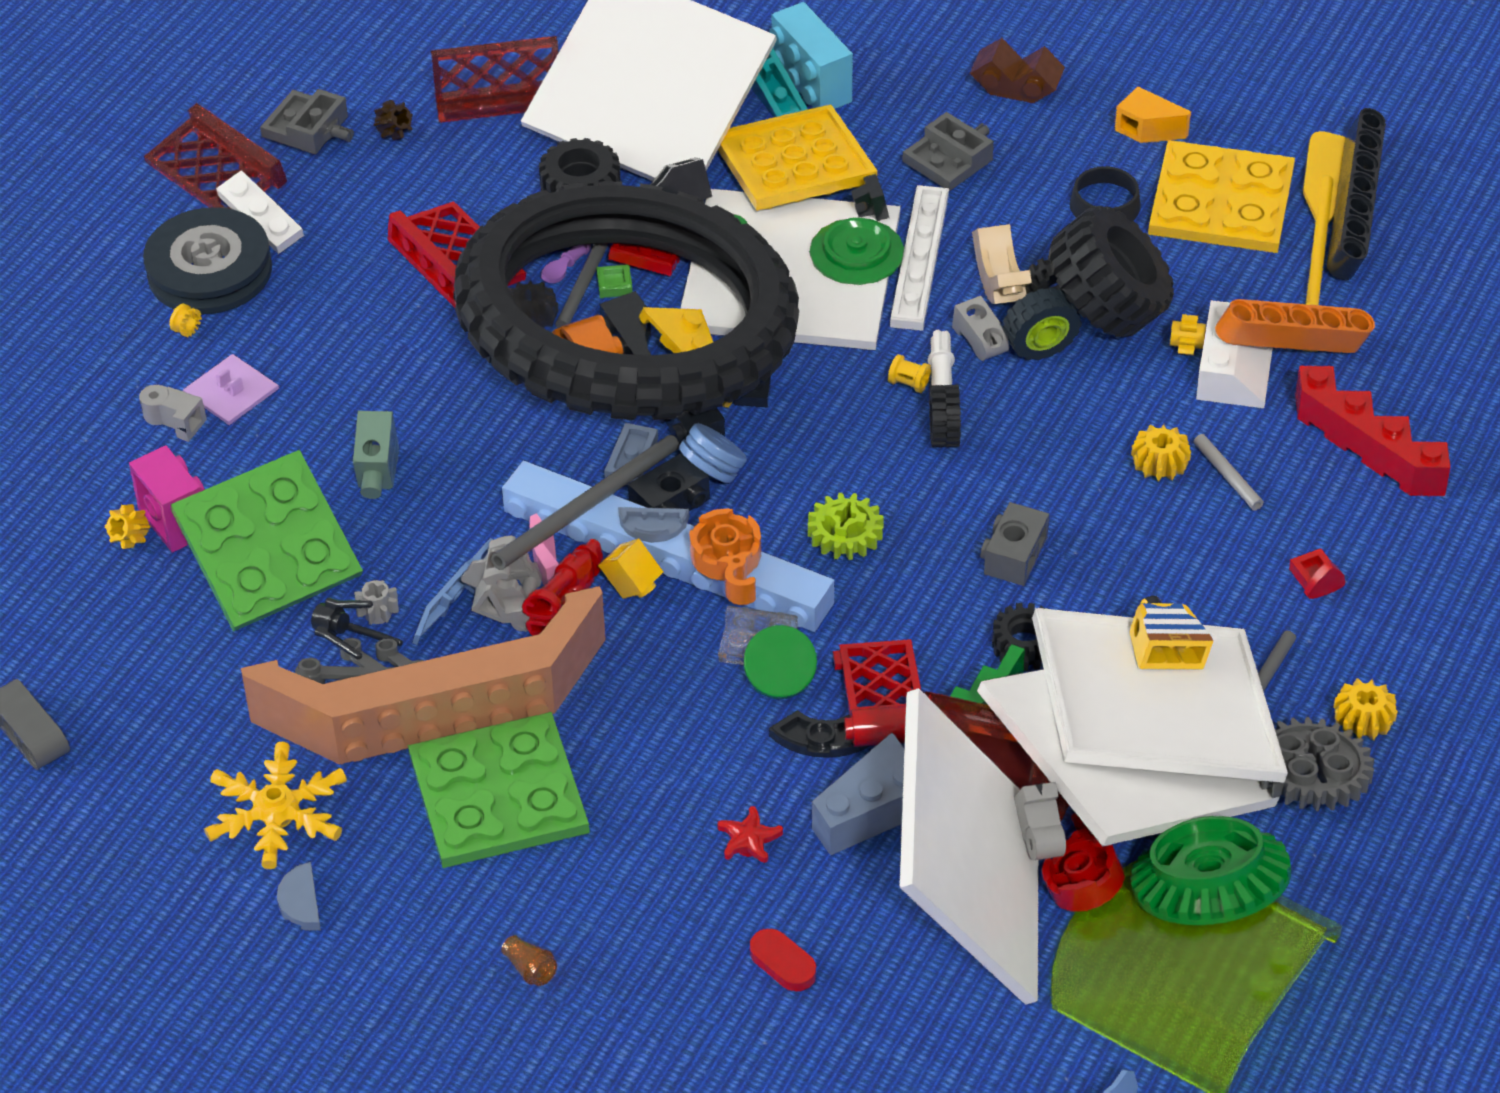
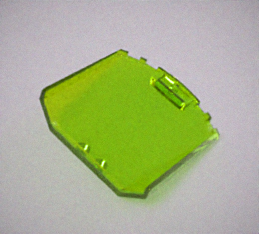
(1180, 990)

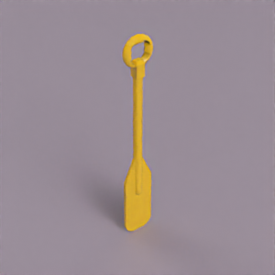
(1320, 192)

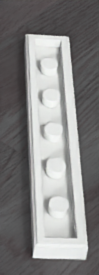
(919, 258)

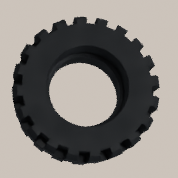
(1111, 271)

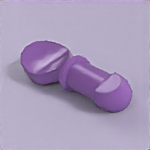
(556, 270)

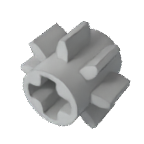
(384, 602)

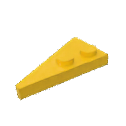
(680, 329)

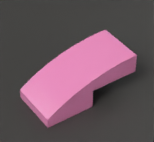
(544, 554)

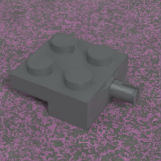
(308, 120)
(950, 151)

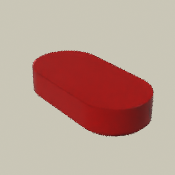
(783, 959)

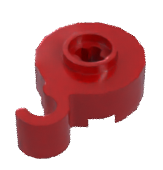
(1085, 874)

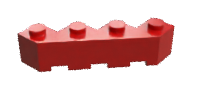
(1380, 440)

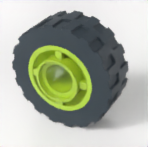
(1041, 324)

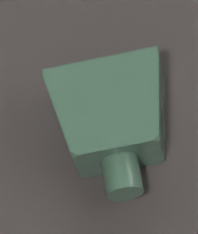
(375, 464)

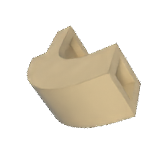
(998, 265)

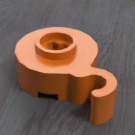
(727, 550)

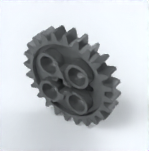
(1321, 765)

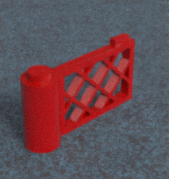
(874, 723)

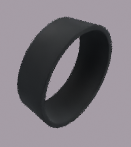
(1106, 175)

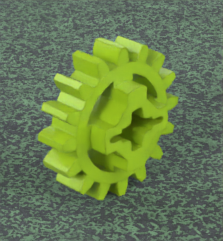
(845, 526)

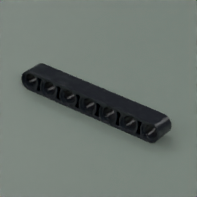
(1356, 194)

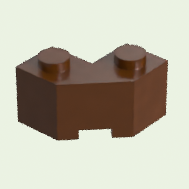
(1009, 76)

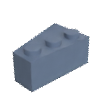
(862, 800)

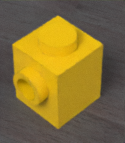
(631, 569)

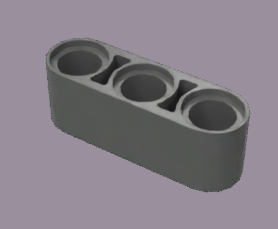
(30, 726)

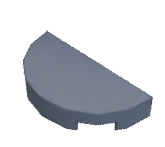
(653, 523)
(298, 898)

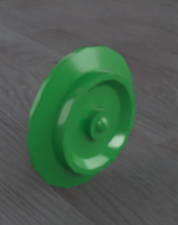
(856, 251)

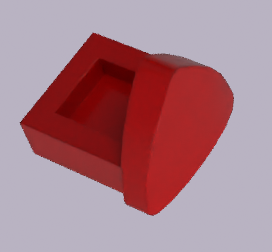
(1317, 574)

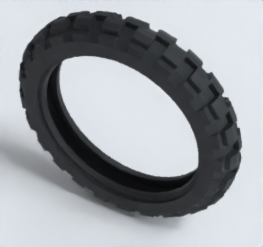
(614, 381)

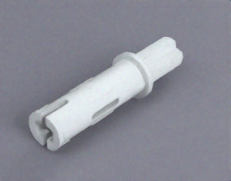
(941, 358)

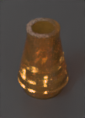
(531, 961)

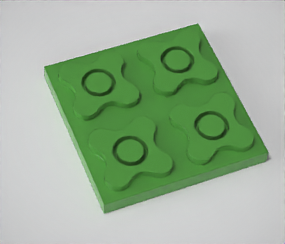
(266, 540)
(498, 789)

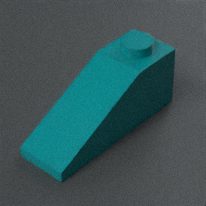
(776, 88)

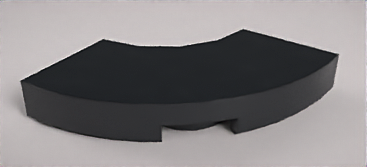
(813, 736)

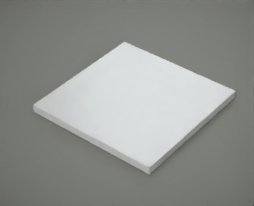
(650, 81)
(828, 309)
(1155, 718)
(1110, 800)
(967, 848)

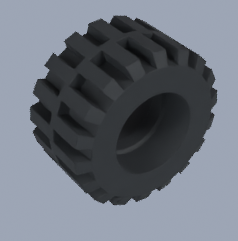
(578, 162)

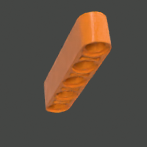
(1294, 326)

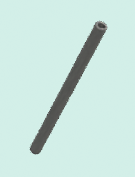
(584, 502)

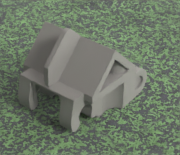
(498, 590)

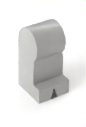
(980, 329)
(173, 409)
(1040, 821)

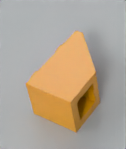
(1151, 118)

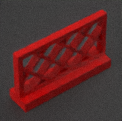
(424, 255)

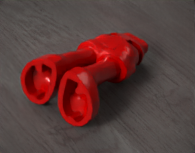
(572, 574)

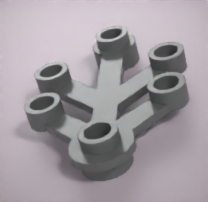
(385, 651)

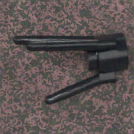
(330, 619)

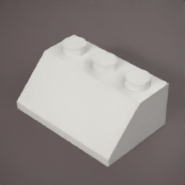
(1232, 371)

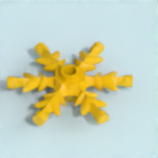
(275, 805)

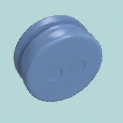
(712, 453)

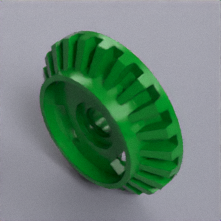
(1210, 872)

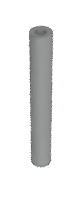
(1228, 472)

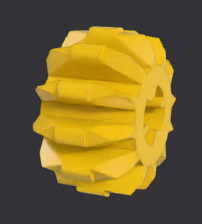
(1161, 452)
(1365, 709)

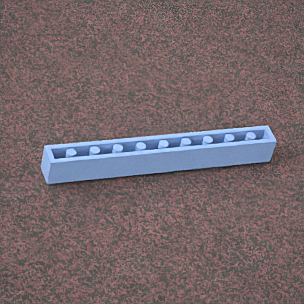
(778, 583)

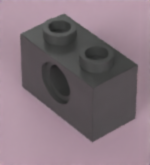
(1015, 543)

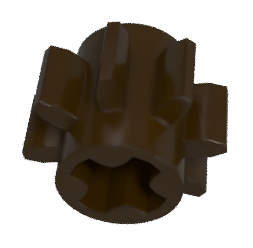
(393, 120)

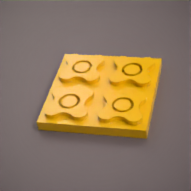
(795, 157)
(1222, 196)

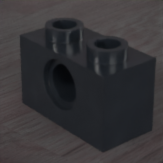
(671, 485)

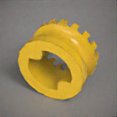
(185, 320)

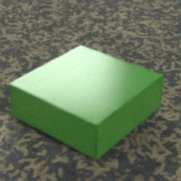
(614, 281)

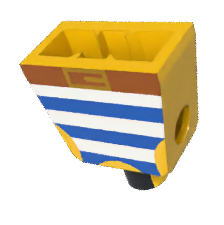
(1168, 636)

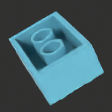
(813, 56)

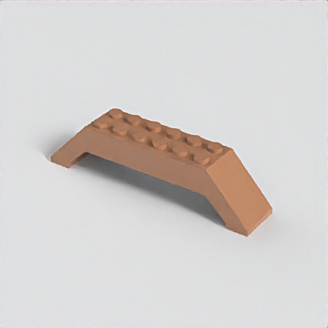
(430, 697)

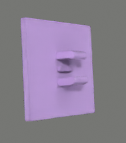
(231, 389)

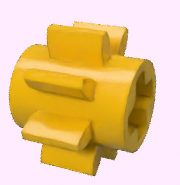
(1187, 334)
(127, 526)

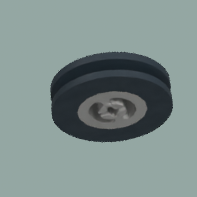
(202, 239)

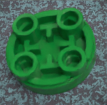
(780, 662)

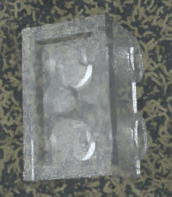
(743, 625)

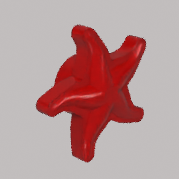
(749, 836)

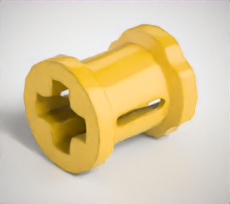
(909, 373)

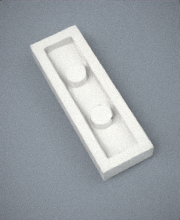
(245, 196)

